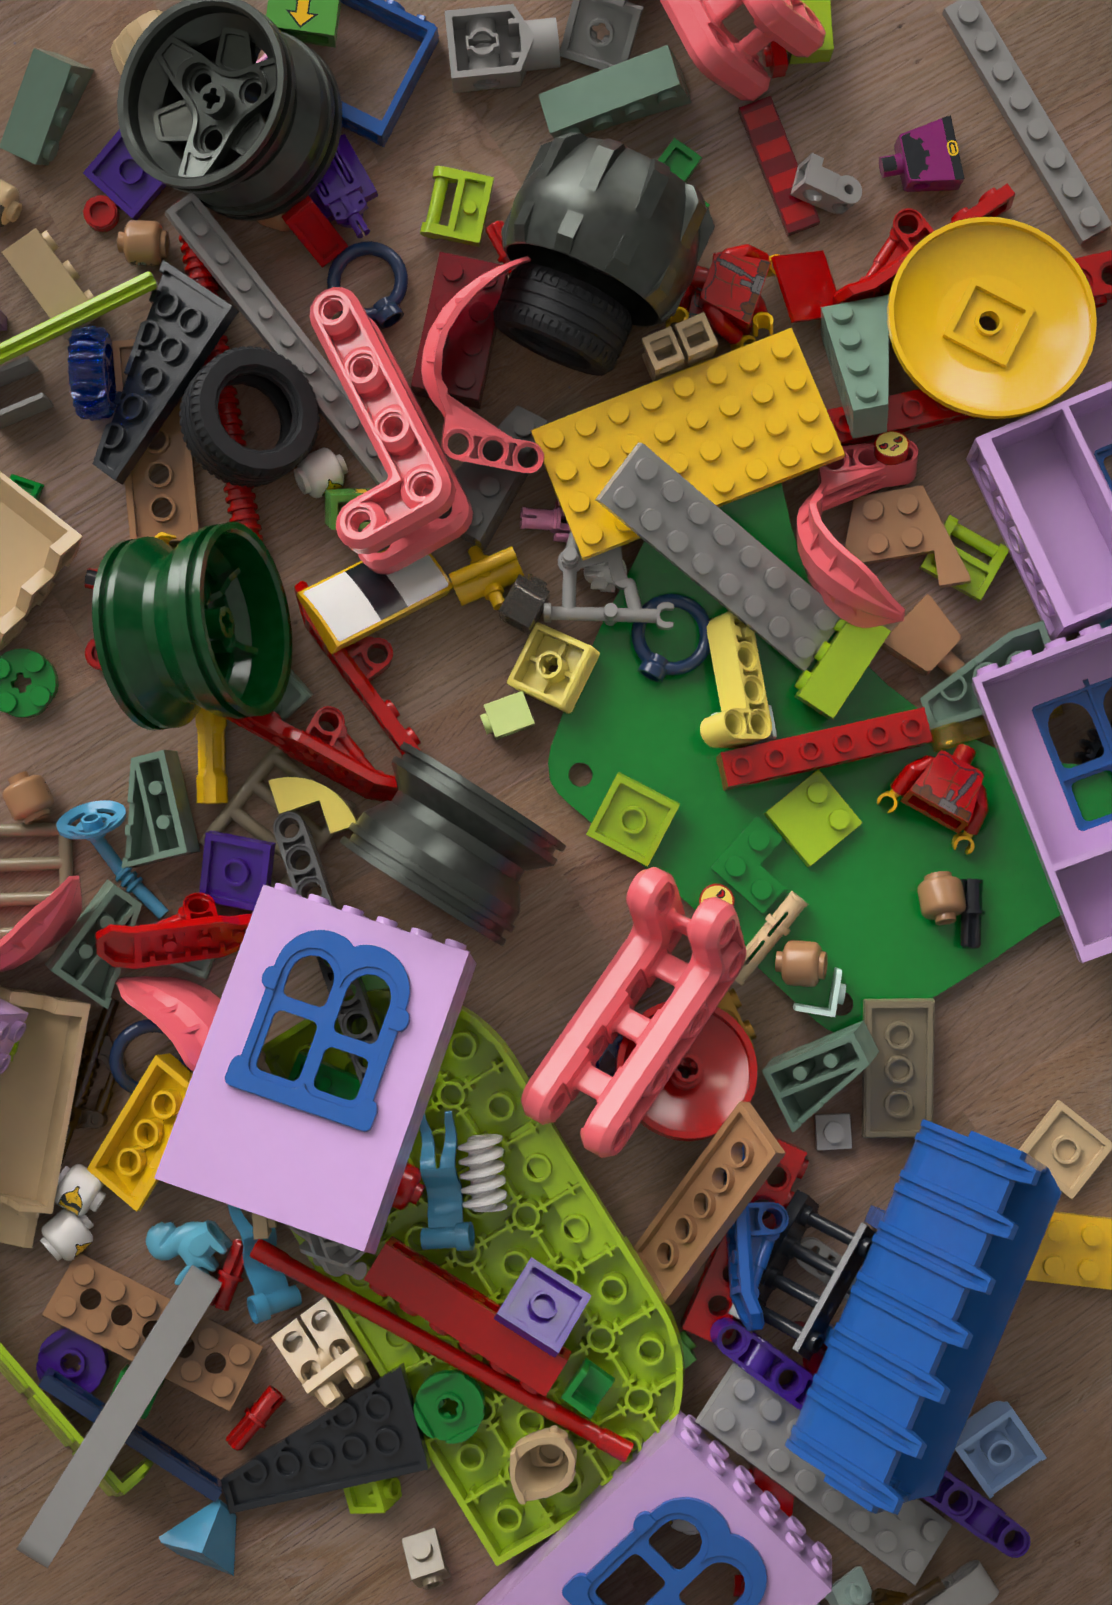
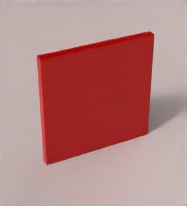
(804, 284)

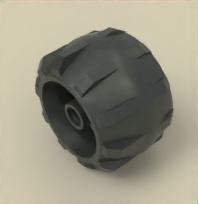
(611, 223)

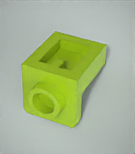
(373, 1496)

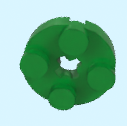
(38, 694)
(443, 1425)

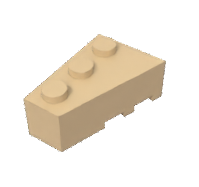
(46, 275)

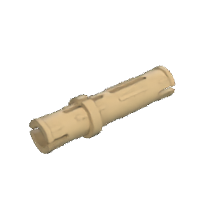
(793, 905)

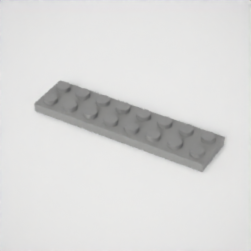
(718, 555)
(756, 1427)

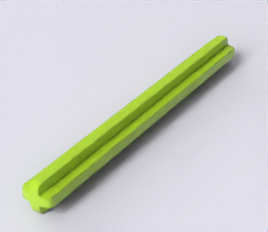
(77, 316)

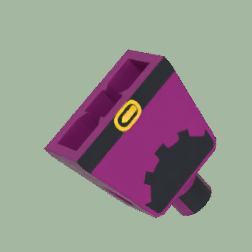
(926, 158)

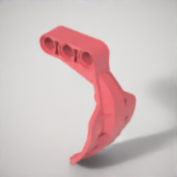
(458, 417)
(833, 571)
(42, 925)
(177, 1007)

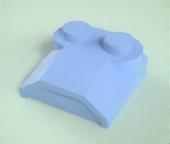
(997, 1447)

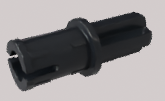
(972, 914)

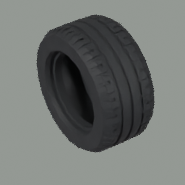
(563, 319)
(287, 391)

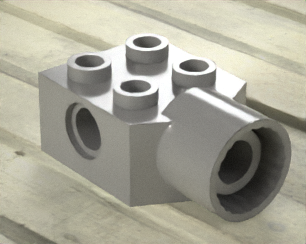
(497, 47)

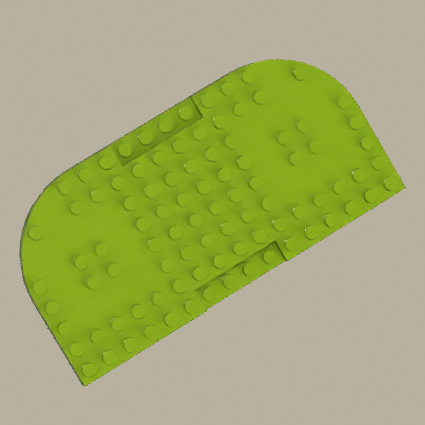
(558, 1223)

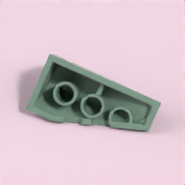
(955, 698)

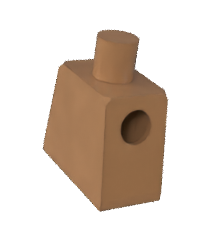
(925, 639)

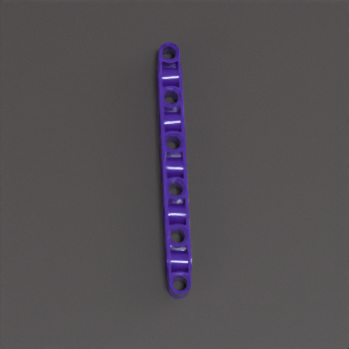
(970, 1510)

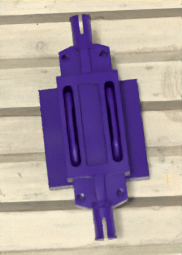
(345, 190)

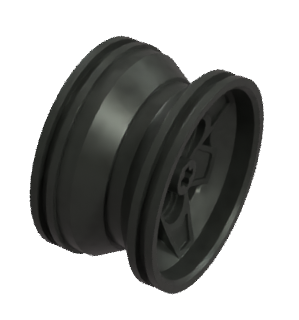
(200, 106)
(453, 844)

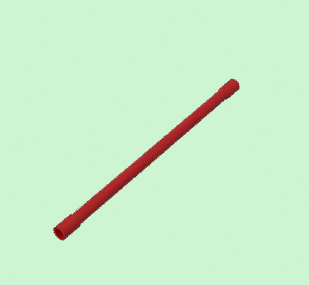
(601, 1437)

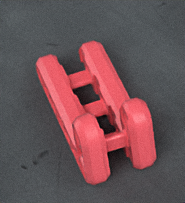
(735, 62)
(420, 477)
(610, 1011)

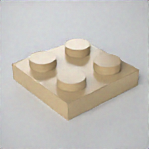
(1067, 1147)

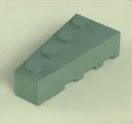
(616, 94)
(858, 354)

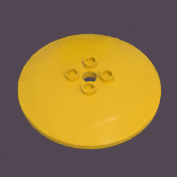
(1001, 273)

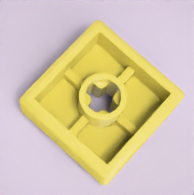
(547, 648)

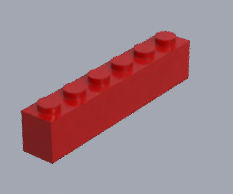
(462, 1313)

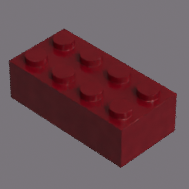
(471, 336)

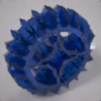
(92, 373)

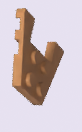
(903, 526)

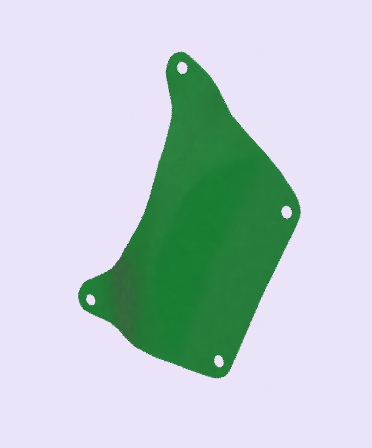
(864, 887)

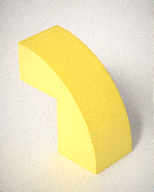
(297, 793)

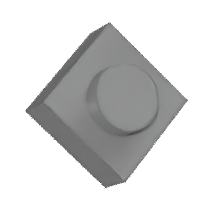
(832, 1131)

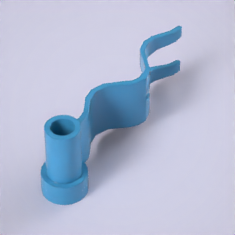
(444, 1193)

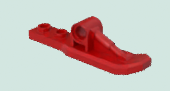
(899, 244)
(359, 672)
(324, 751)
(185, 937)

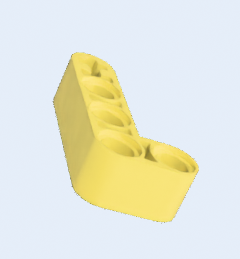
(739, 685)

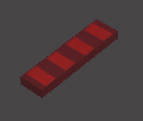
(777, 164)

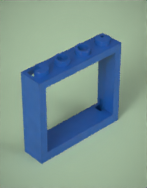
(418, 28)

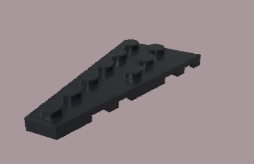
(165, 357)
(353, 1444)

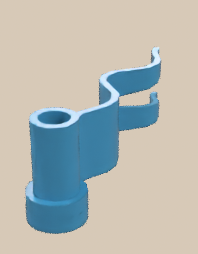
(269, 1286)

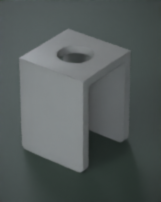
(25, 408)

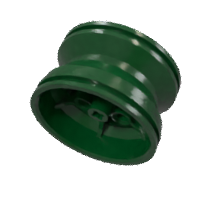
(192, 627)

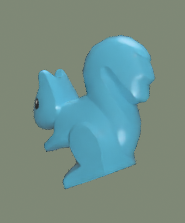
(192, 1241)

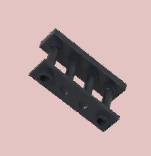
(803, 1215)

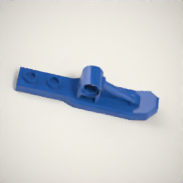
(748, 1255)

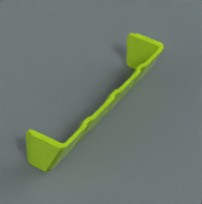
(61, 1426)

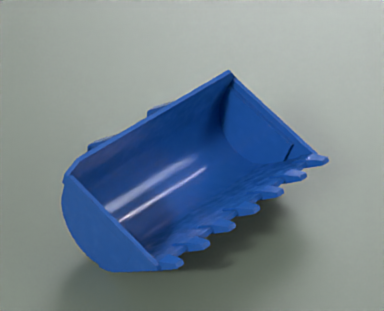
(924, 1317)

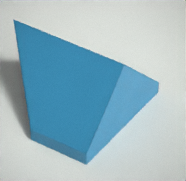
(206, 1537)

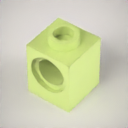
(507, 715)

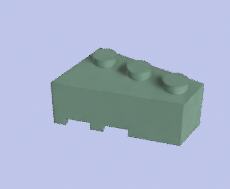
(159, 811)

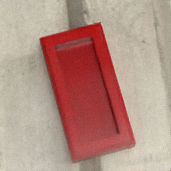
(314, 231)

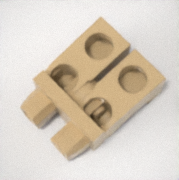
(668, 355)
(323, 1352)

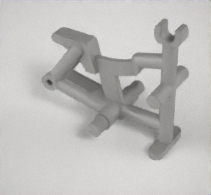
(571, 562)

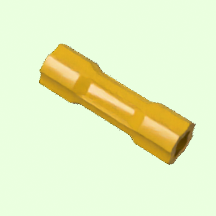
(211, 777)

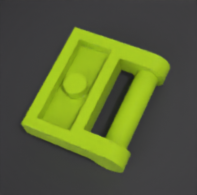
(468, 208)
(980, 572)

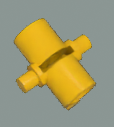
(486, 576)

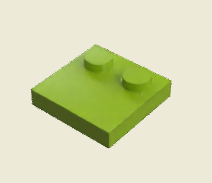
(813, 818)
(633, 819)

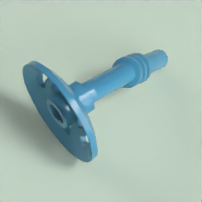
(94, 830)

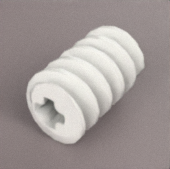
(483, 1173)

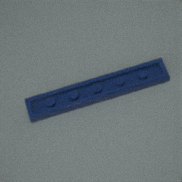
(139, 1438)

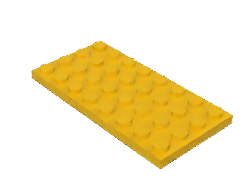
(718, 424)

